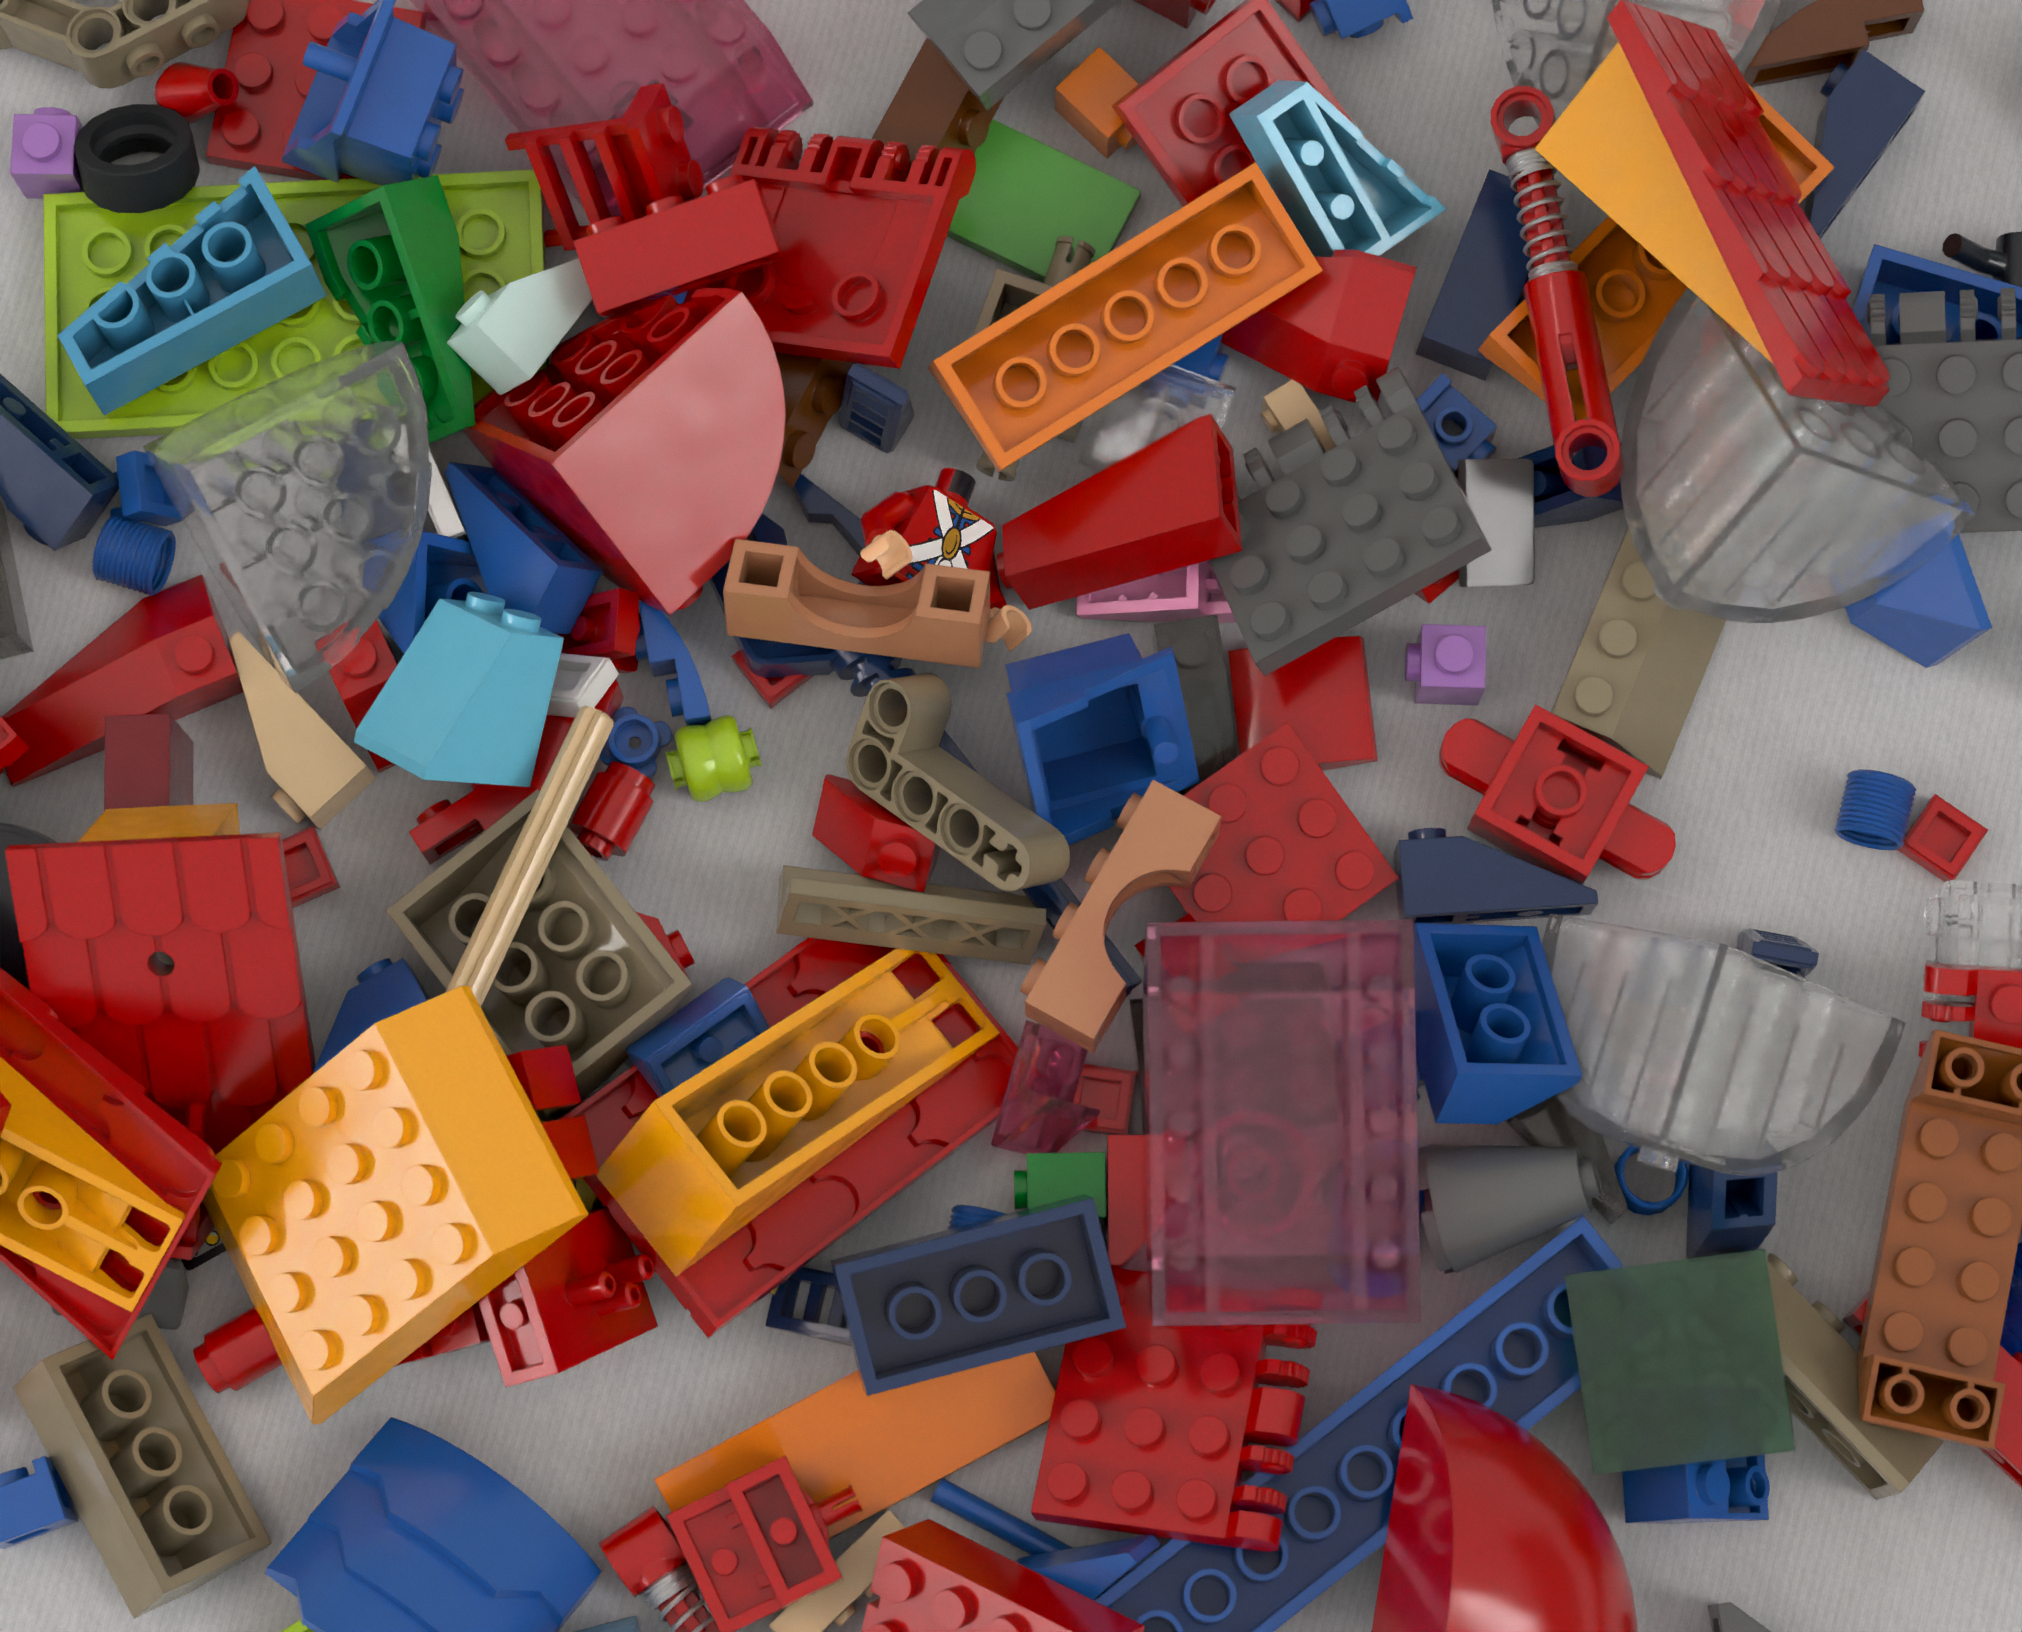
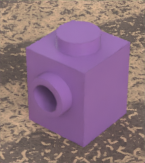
(45, 153)
(1447, 664)

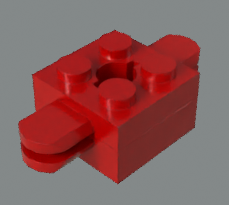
(1557, 797)

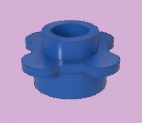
(631, 725)

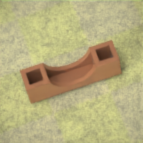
(787, 599)
(1159, 846)

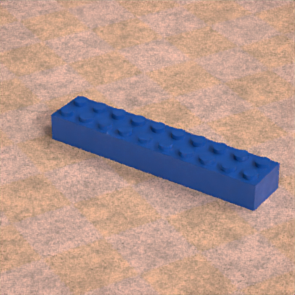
(1502, 1350)

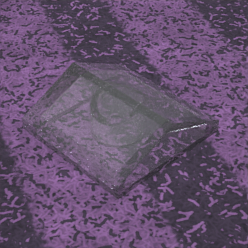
(1151, 413)

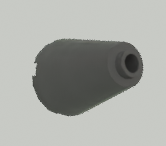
(1499, 1197)

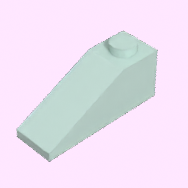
(520, 324)

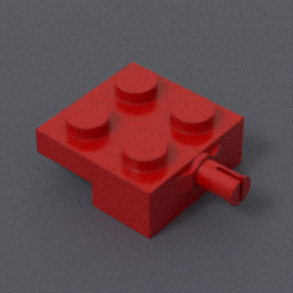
(760, 1544)

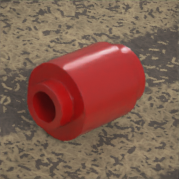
(613, 811)
(237, 1352)

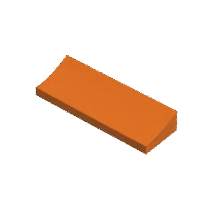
(1630, 286)
(1125, 317)
(878, 1442)

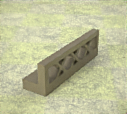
(893, 916)

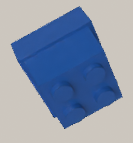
(376, 100)
(1098, 729)

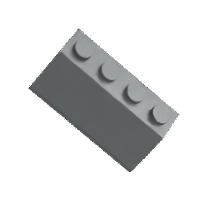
(1002, 41)

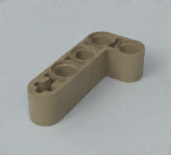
(905, 770)

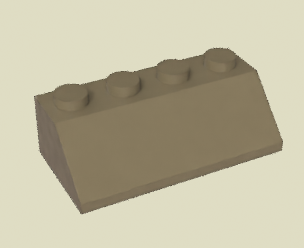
(1637, 665)
(1825, 1393)
(142, 1466)

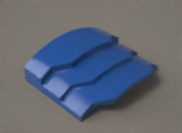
(431, 1545)

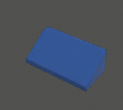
(698, 1035)

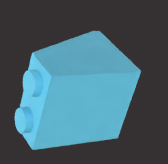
(467, 695)

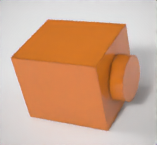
(1087, 99)

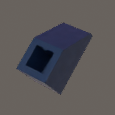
(1728, 1211)

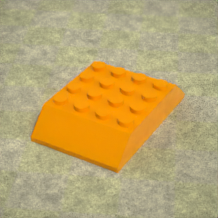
(388, 1197)

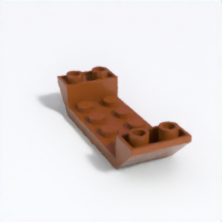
(1947, 1247)

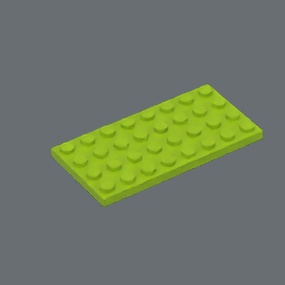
(96, 248)

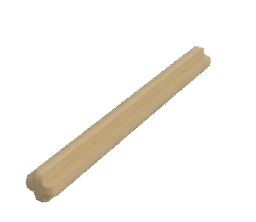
(532, 852)

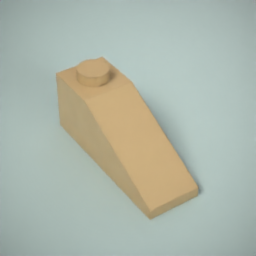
(298, 748)

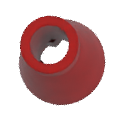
(195, 89)

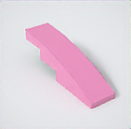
(1161, 598)

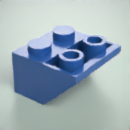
(1698, 1492)

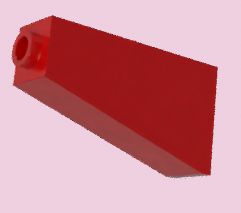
(1129, 521)

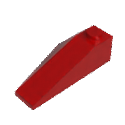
(1334, 327)
(153, 660)

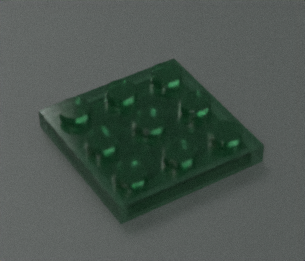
(1680, 1361)

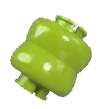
(713, 758)

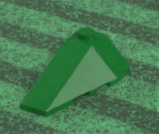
(402, 277)

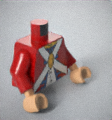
(936, 529)

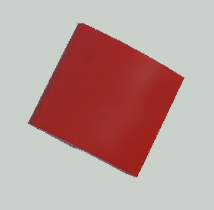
(1319, 696)

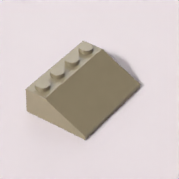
(577, 967)

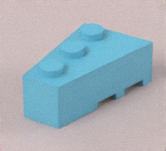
(1329, 174)

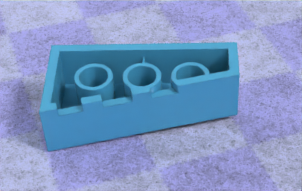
(194, 298)

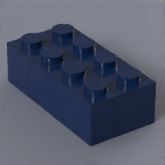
(978, 1294)

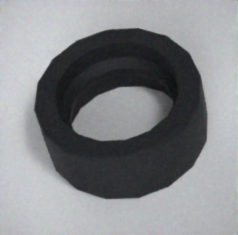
(142, 185)

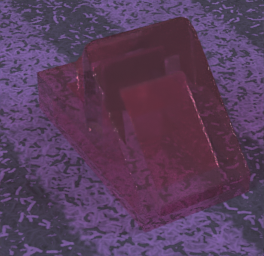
(1040, 1094)

